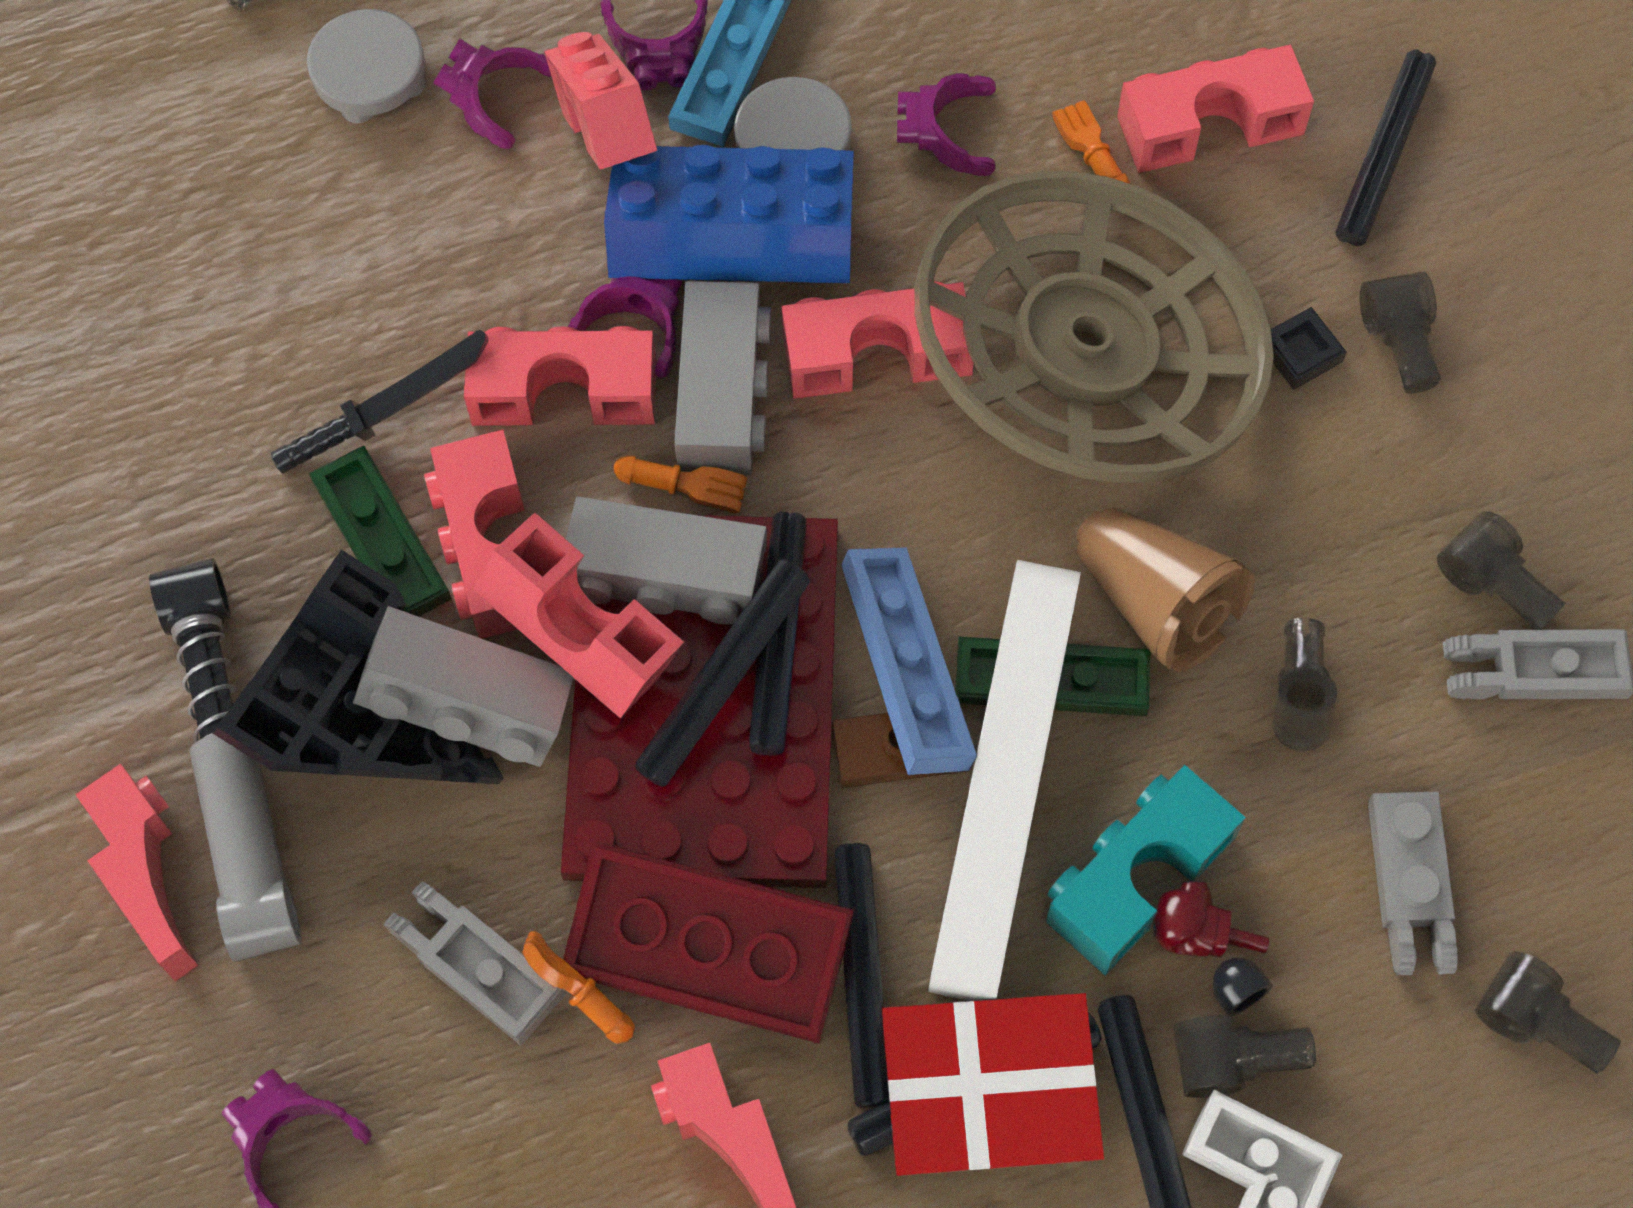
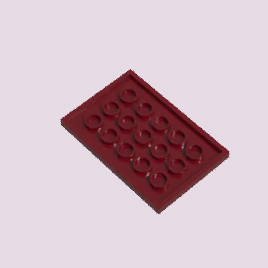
(724, 804)

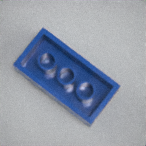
(732, 215)

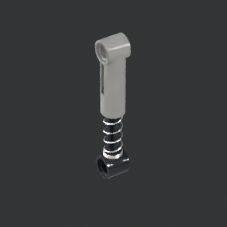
(254, 899)

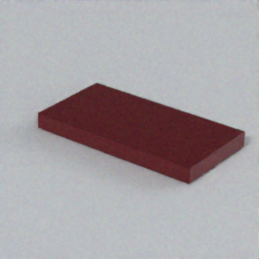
(708, 941)

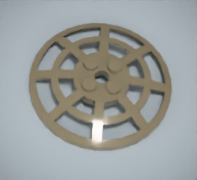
(1096, 306)

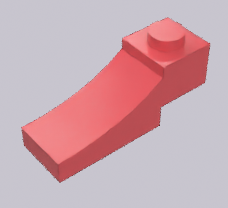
(132, 865)
(740, 1135)

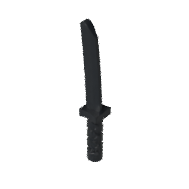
(363, 416)

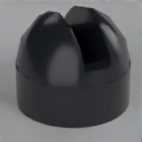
(1239, 985)

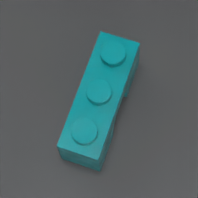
(1178, 825)

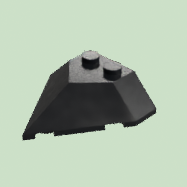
(301, 700)

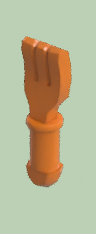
(1084, 134)
(704, 485)
(585, 994)

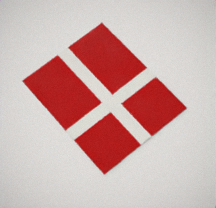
(991, 1084)

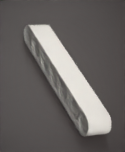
(1004, 783)

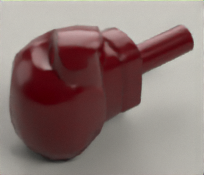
(1195, 927)

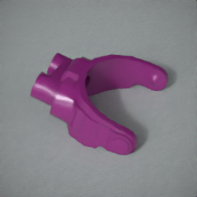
(658, 59)
(463, 79)
(922, 126)
(636, 295)
(266, 1113)

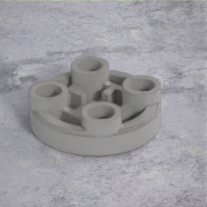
(366, 63)
(793, 116)

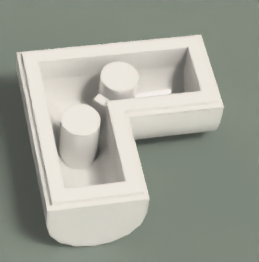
(1261, 1155)

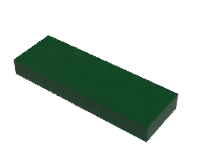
(379, 529)
(1090, 679)

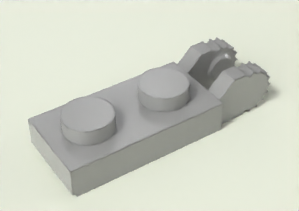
(1543, 664)
(1413, 877)
(478, 966)

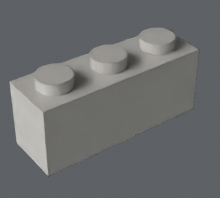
(721, 376)
(667, 559)
(464, 687)

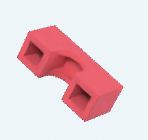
(1256, 90)
(600, 99)
(828, 334)
(519, 365)
(476, 488)
(537, 590)

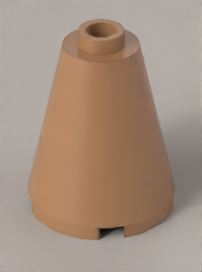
(1164, 584)

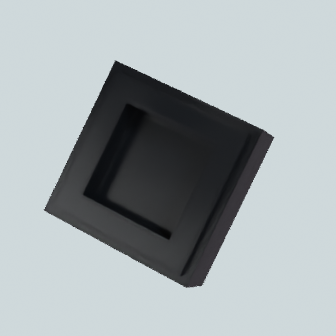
(1305, 348)

